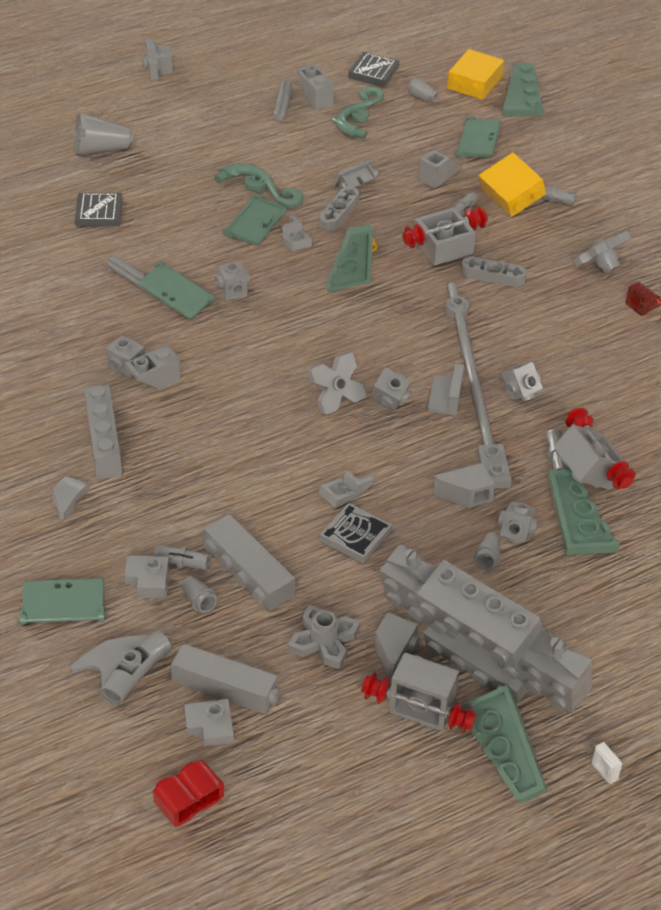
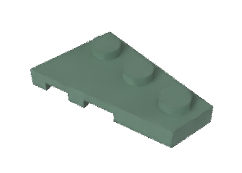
(353, 260)

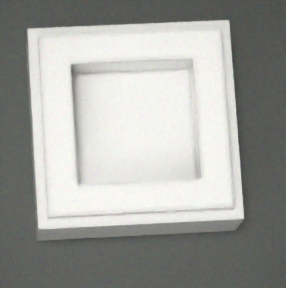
(606, 763)

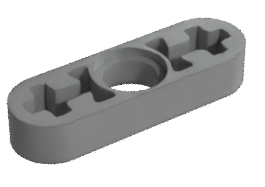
(339, 201)
(514, 274)

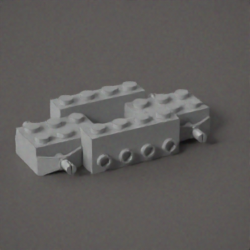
(485, 631)

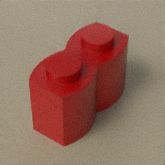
(188, 792)

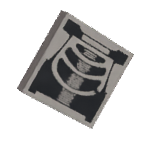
(355, 533)

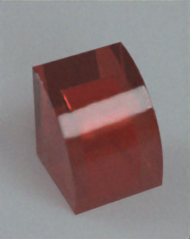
(642, 299)

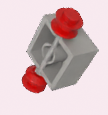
(446, 234)
(591, 454)
(422, 694)

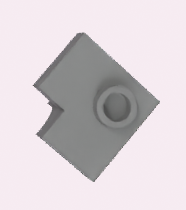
(157, 59)
(149, 575)
(210, 722)

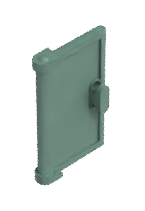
(478, 137)
(255, 220)
(179, 291)
(50, 604)

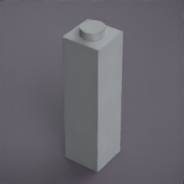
(225, 679)

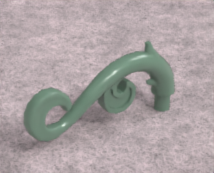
(358, 112)
(257, 185)

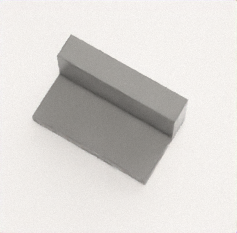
(446, 392)

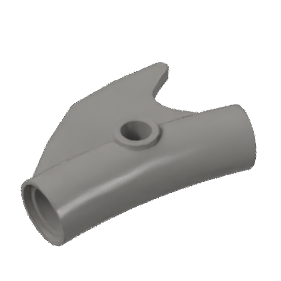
(123, 663)

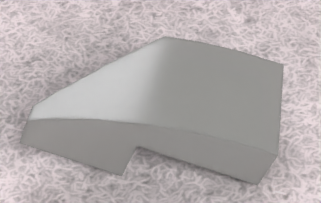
(294, 236)
(344, 490)
(66, 493)

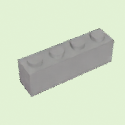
(103, 432)
(249, 562)

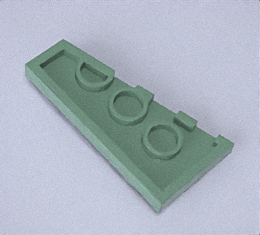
(523, 93)
(578, 517)
(506, 742)

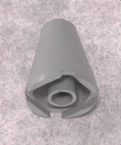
(100, 135)

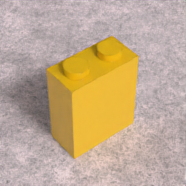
(475, 74)
(512, 184)

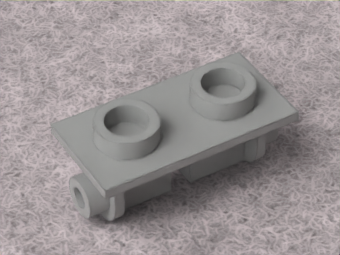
(361, 171)

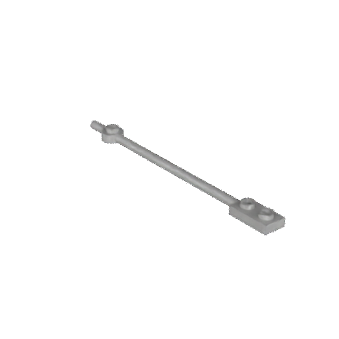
(490, 455)

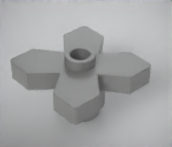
(603, 252)
(336, 383)
(325, 635)

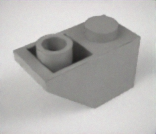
(316, 86)
(437, 168)
(156, 368)
(465, 486)
(394, 638)

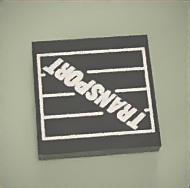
(373, 69)
(98, 209)

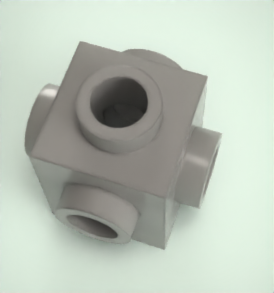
(232, 280)
(121, 352)
(522, 381)
(391, 389)
(518, 522)

